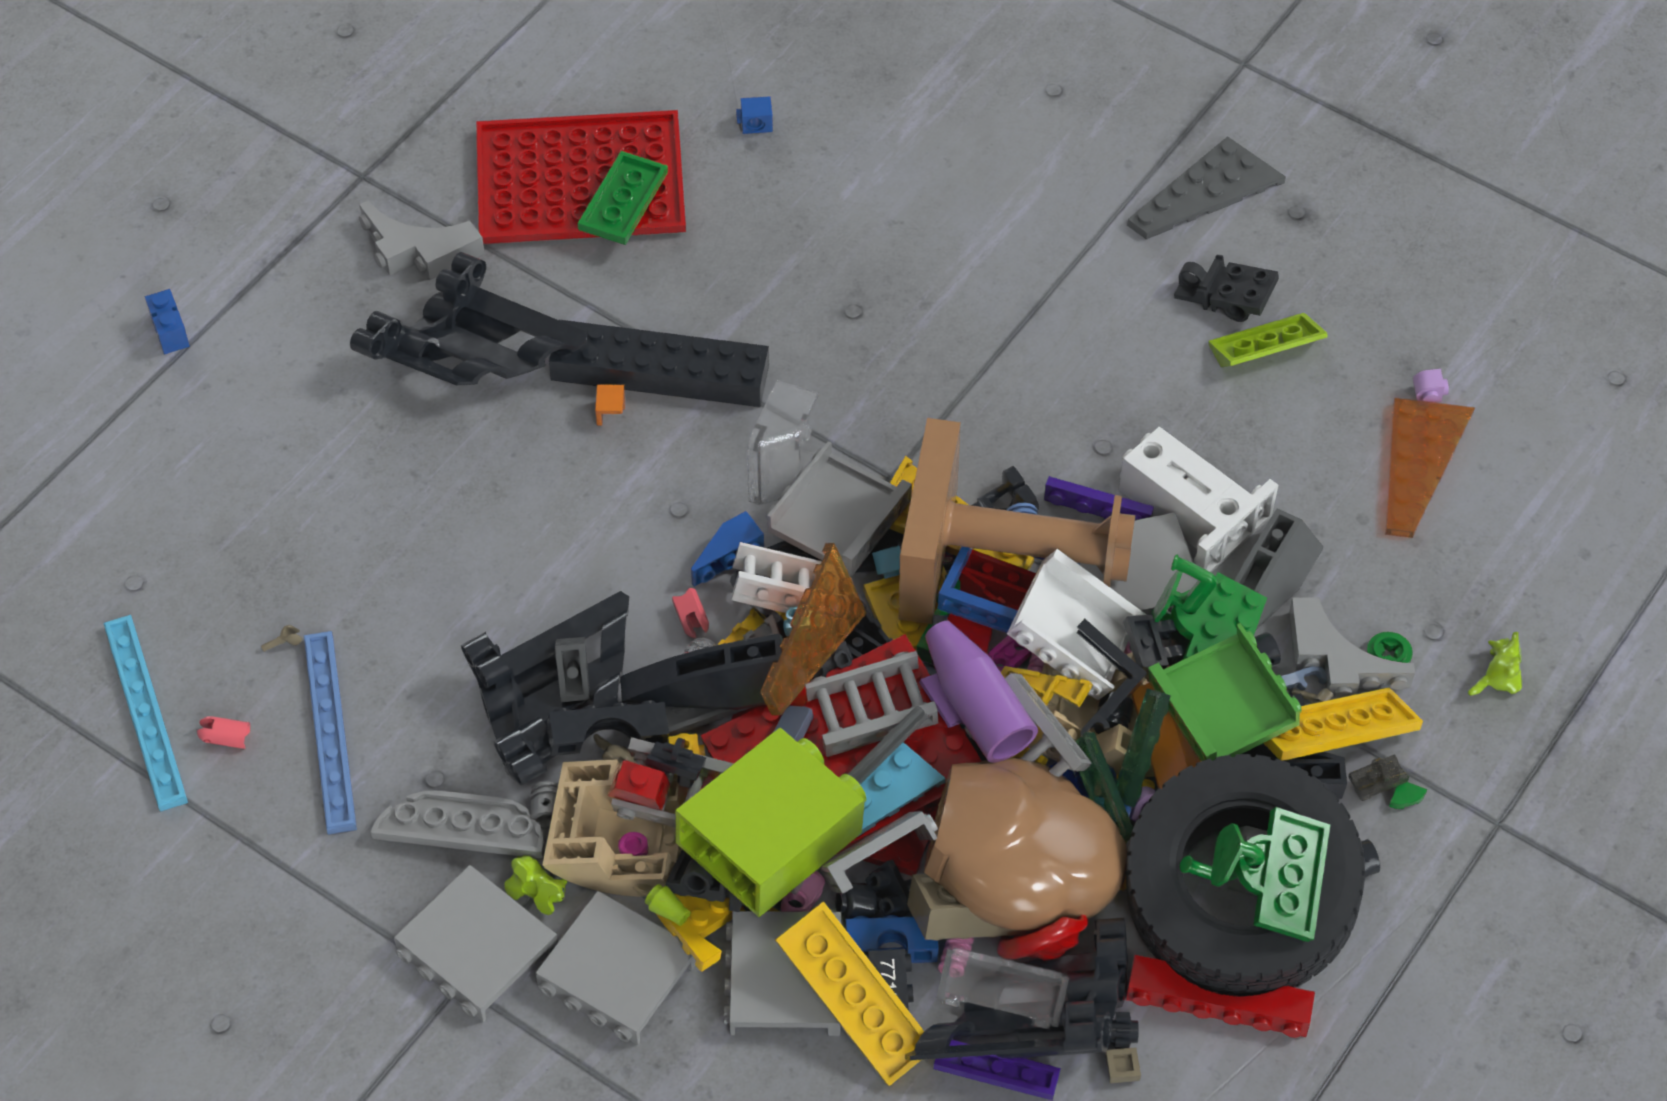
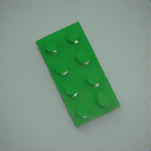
(623, 197)

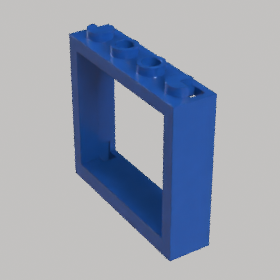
(971, 606)

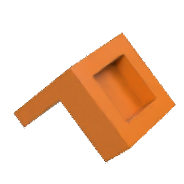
(609, 400)

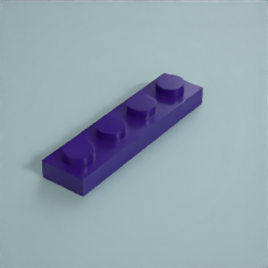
(1091, 500)
(1012, 1074)

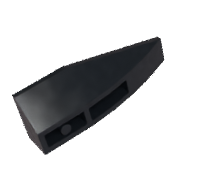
(708, 678)

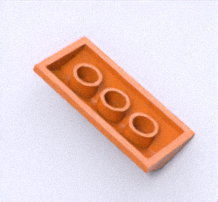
(1172, 750)

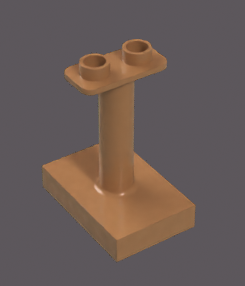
(938, 521)

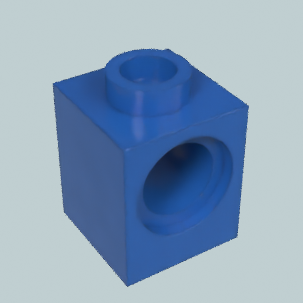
(755, 115)

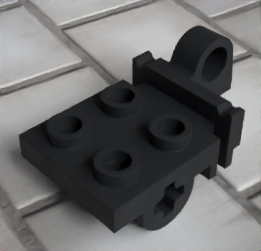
(1235, 288)
(692, 880)

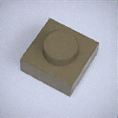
(1123, 1065)

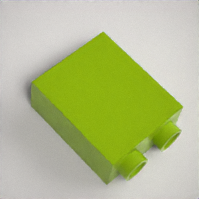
(771, 820)

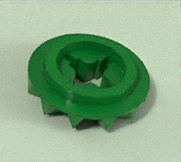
(1390, 641)

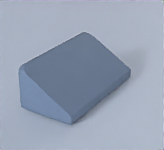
(796, 721)

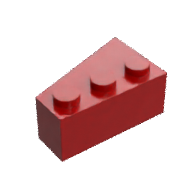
(995, 580)

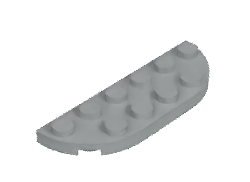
(462, 823)

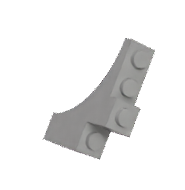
(428, 248)
(1346, 666)

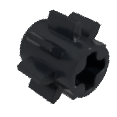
(1124, 1030)

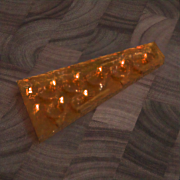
(1420, 452)

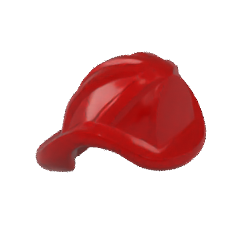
(1046, 943)

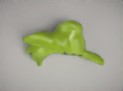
(1504, 669)
(534, 882)

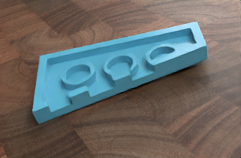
(896, 783)

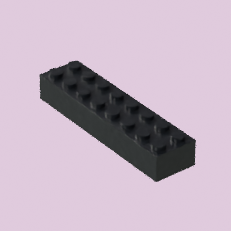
(665, 364)

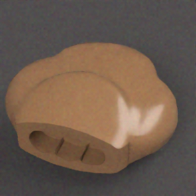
(1023, 845)

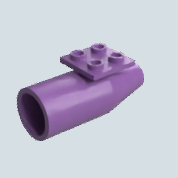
(975, 693)

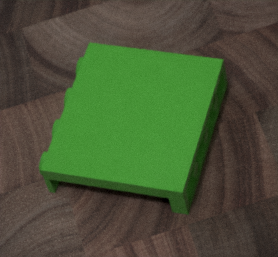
(1227, 697)

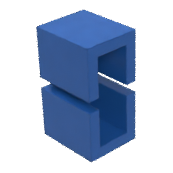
(167, 321)

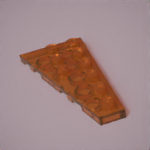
(819, 626)

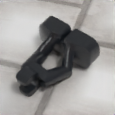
(1014, 485)

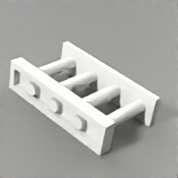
(771, 592)

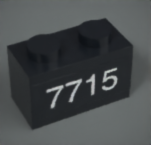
(892, 966)

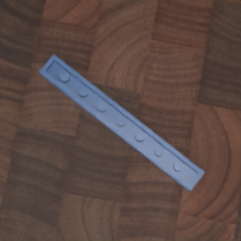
(330, 733)

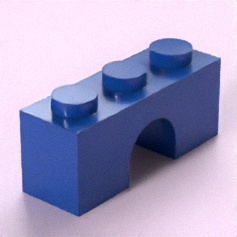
(875, 932)

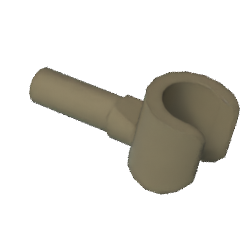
(287, 634)
(1324, 695)

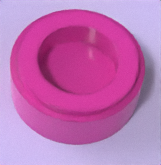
(634, 844)

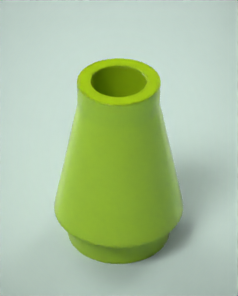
(666, 904)

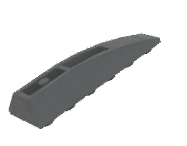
(1280, 561)

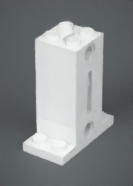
(1209, 506)

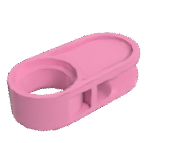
(807, 895)

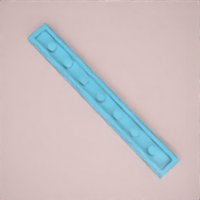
(145, 713)

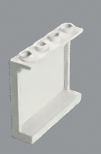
(1054, 608)

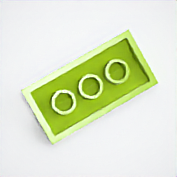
(1266, 339)

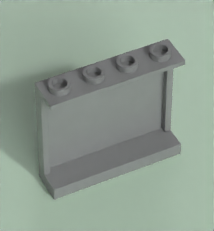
(838, 506)
(1151, 557)
(834, 868)
(473, 941)
(614, 967)
(763, 980)

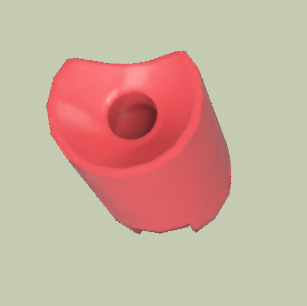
(690, 612)
(223, 731)

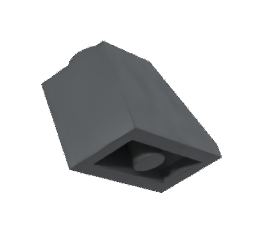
(572, 669)

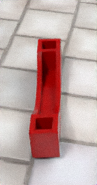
(1281, 1010)

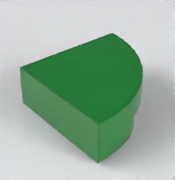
(1407, 795)

